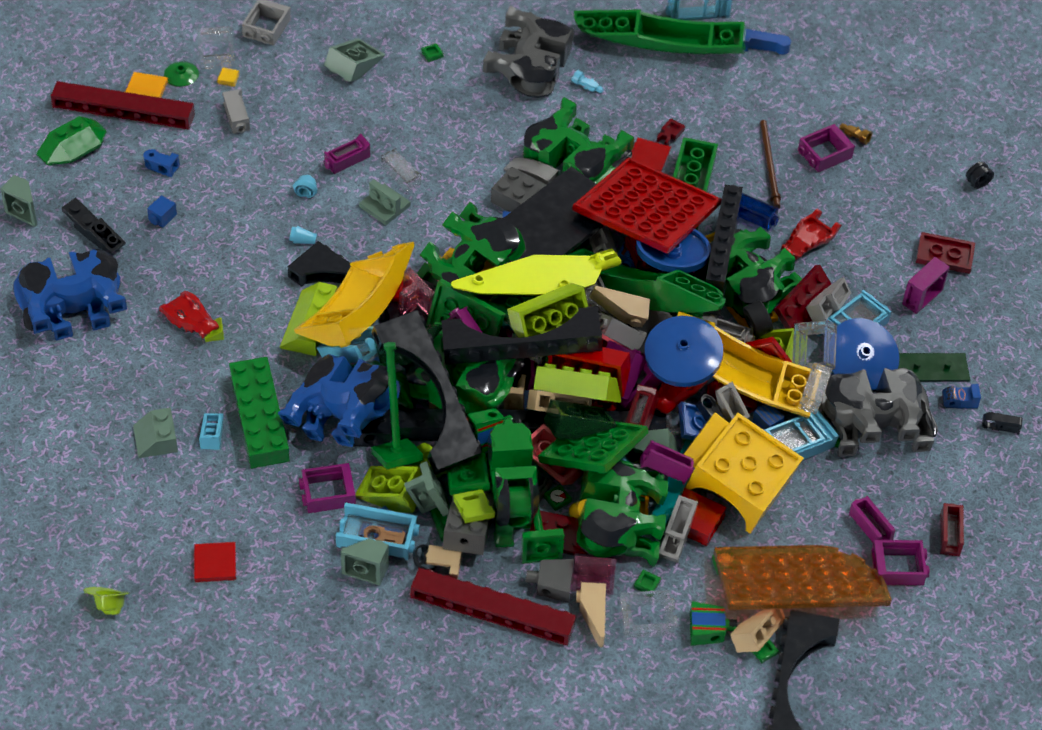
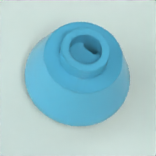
(305, 186)

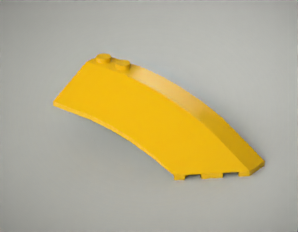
(359, 298)
(760, 374)

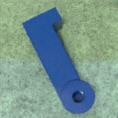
(767, 41)

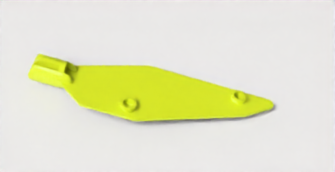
(539, 274)

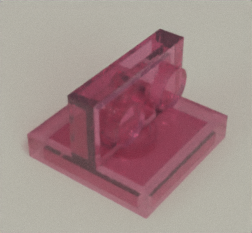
(414, 293)
(593, 570)

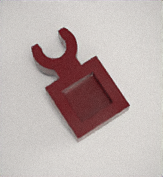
(670, 130)

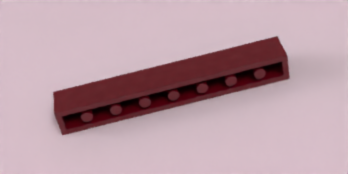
(122, 105)
(493, 606)

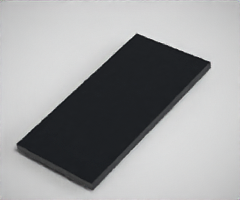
(548, 218)

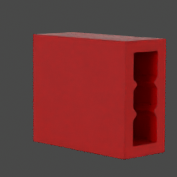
(706, 518)

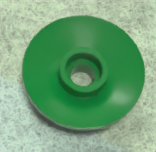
(181, 74)

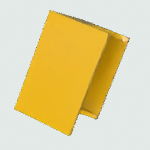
(746, 469)

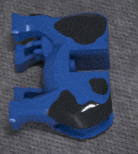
(89, 288)
(342, 391)

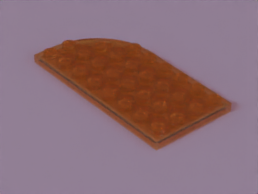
(797, 578)

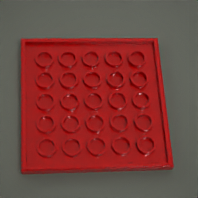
(647, 205)

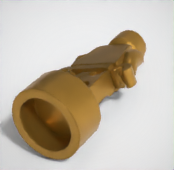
(863, 136)

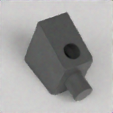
(553, 578)

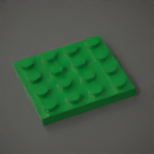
(447, 299)
(596, 451)

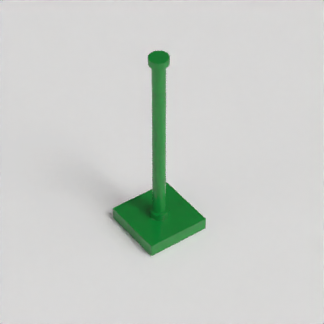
(398, 451)
(541, 543)

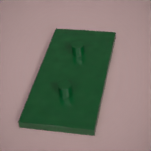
(936, 366)

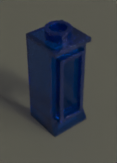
(758, 212)

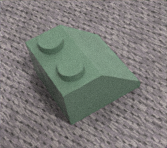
(18, 200)
(155, 434)
(366, 560)

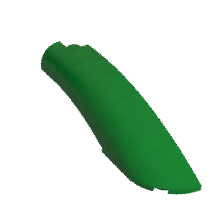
(662, 33)
(666, 291)

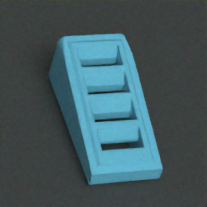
(211, 441)

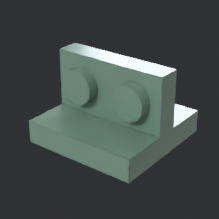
(383, 202)
(427, 491)

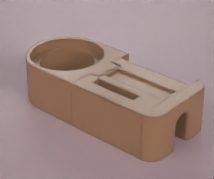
(385, 535)

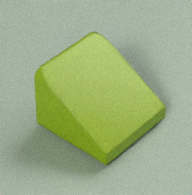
(216, 335)

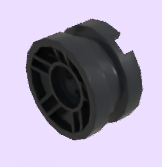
(979, 175)

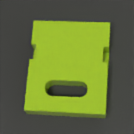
(473, 506)

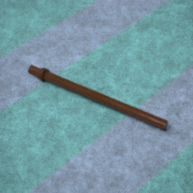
(775, 197)

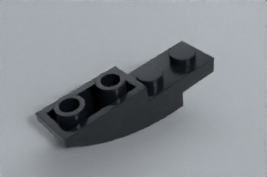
(91, 227)

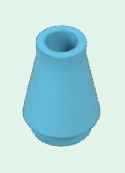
(302, 236)

